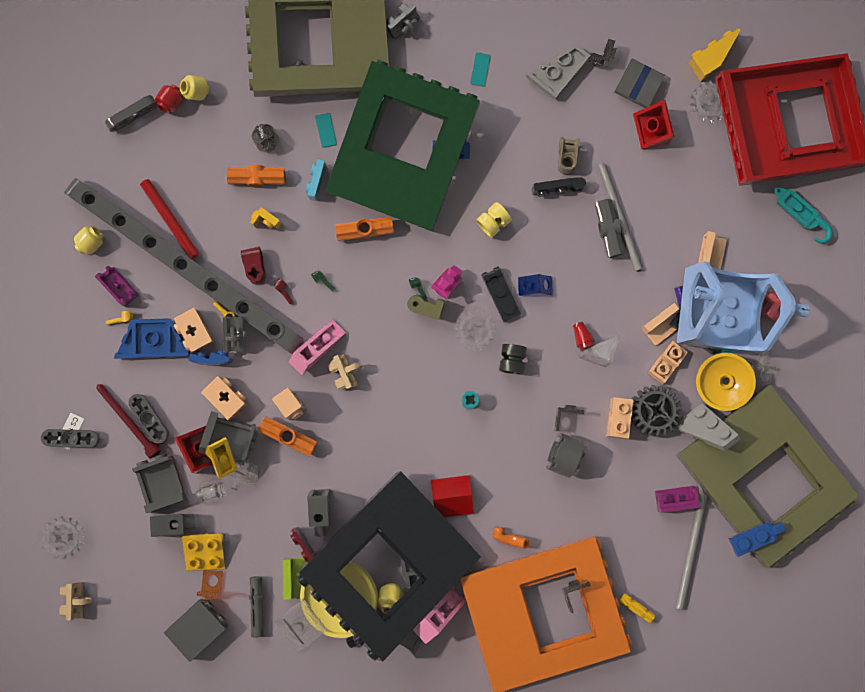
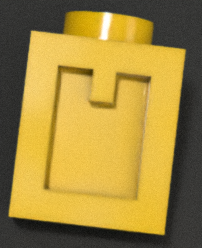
(268, 219)

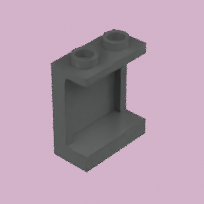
(237, 434)
(159, 483)
(196, 629)

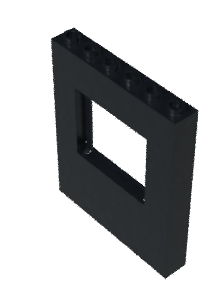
(417, 536)

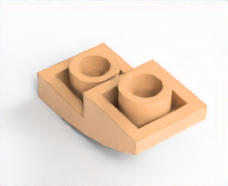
(667, 362)

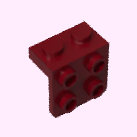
(298, 538)

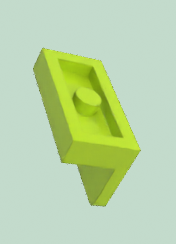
(291, 586)

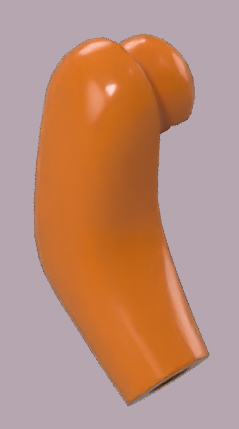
(510, 539)

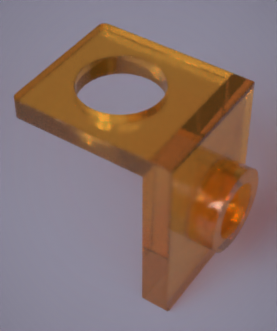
(207, 591)

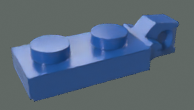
(755, 537)

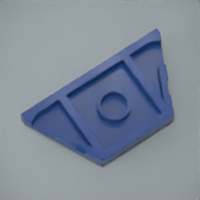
(151, 340)

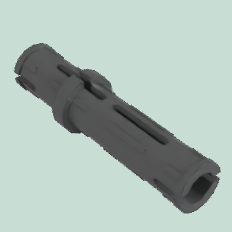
(256, 606)

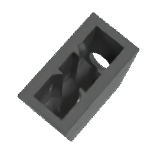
(319, 503)
(161, 524)

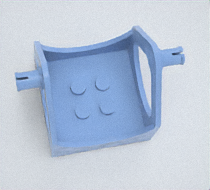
(725, 309)

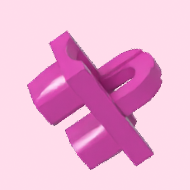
(447, 281)

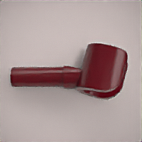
(279, 286)

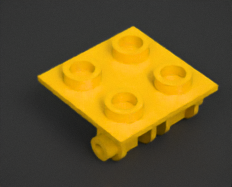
(203, 551)

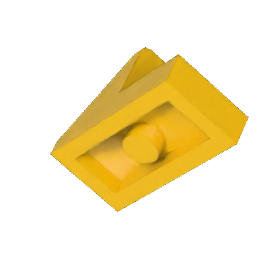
(221, 458)

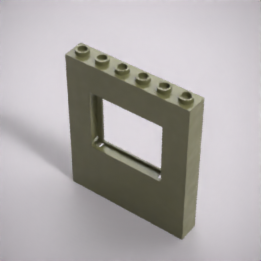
(356, 37)
(763, 428)

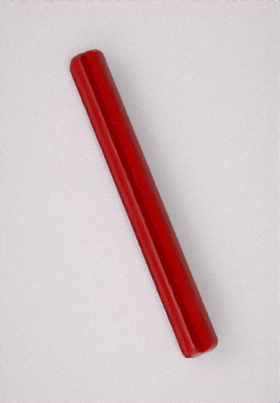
(169, 218)

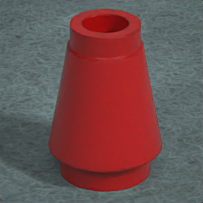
(582, 336)

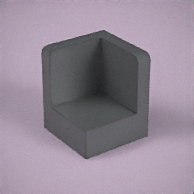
(412, 642)

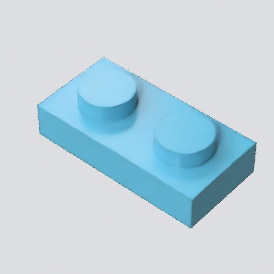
(314, 186)

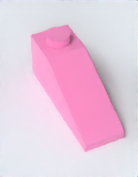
(316, 347)
(439, 616)

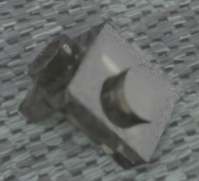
(602, 60)

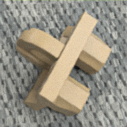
(346, 371)
(74, 600)

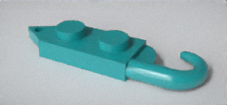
(802, 212)

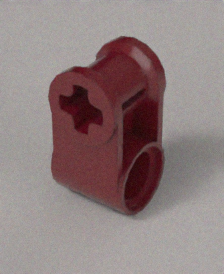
(253, 262)

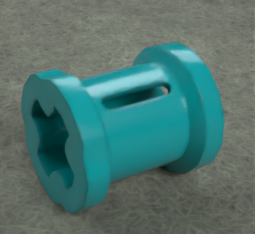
(469, 394)

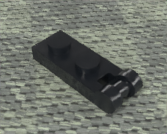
(501, 294)

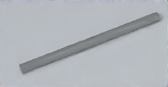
(618, 212)
(691, 552)

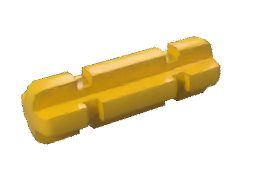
(637, 608)

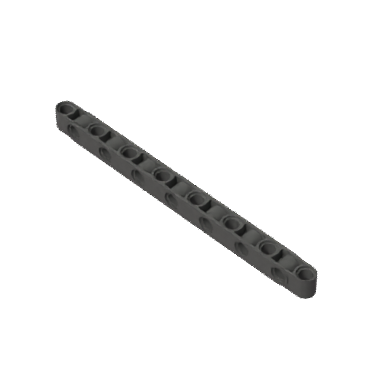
(173, 257)

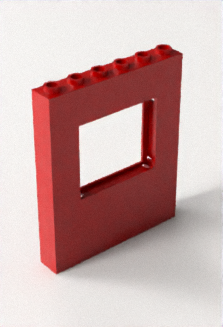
(757, 125)

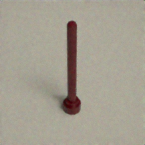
(150, 448)

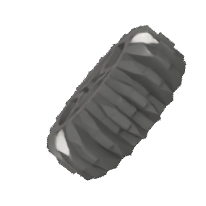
(670, 419)

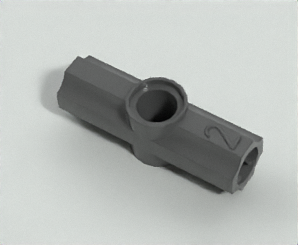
(609, 228)

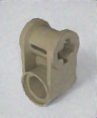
(568, 152)

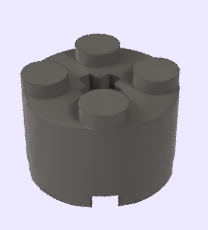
(566, 455)

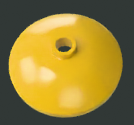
(723, 396)

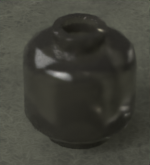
(265, 138)

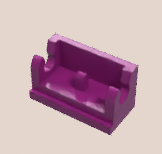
(117, 286)
(677, 499)

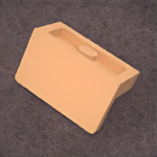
(712, 250)
(659, 327)

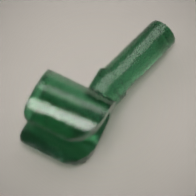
(318, 276)
(415, 283)

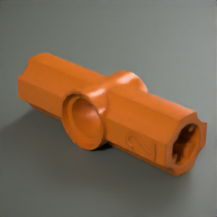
(256, 175)
(351, 230)
(276, 431)

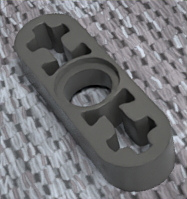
(131, 113)
(56, 432)
(151, 433)

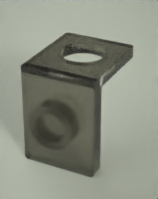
(570, 409)
(573, 586)

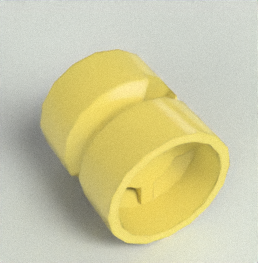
(494, 219)

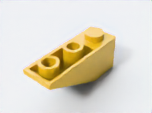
(708, 61)

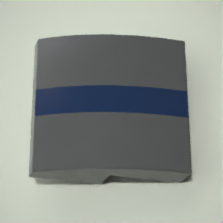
(639, 83)

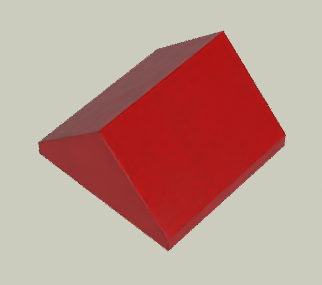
(654, 125)
(189, 447)
(452, 496)

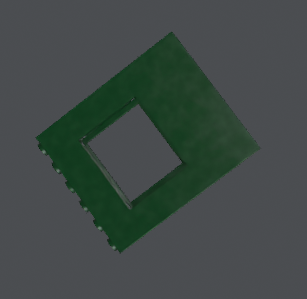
(390, 183)

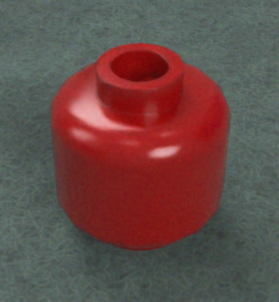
(169, 98)

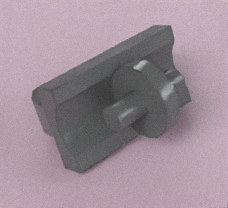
(404, 22)
(233, 334)

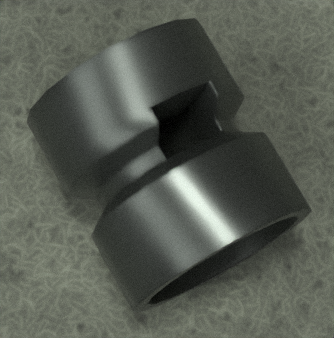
(512, 359)

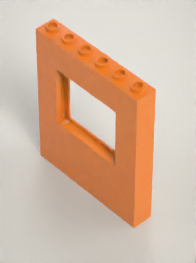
(506, 626)

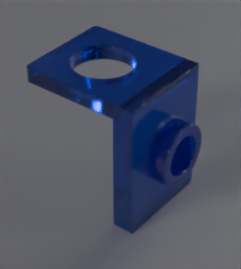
(534, 285)

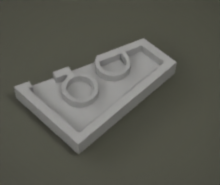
(557, 73)
(706, 426)

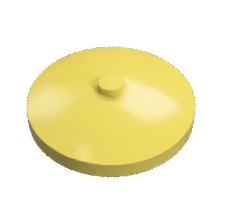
(361, 581)

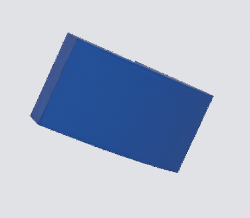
(215, 359)

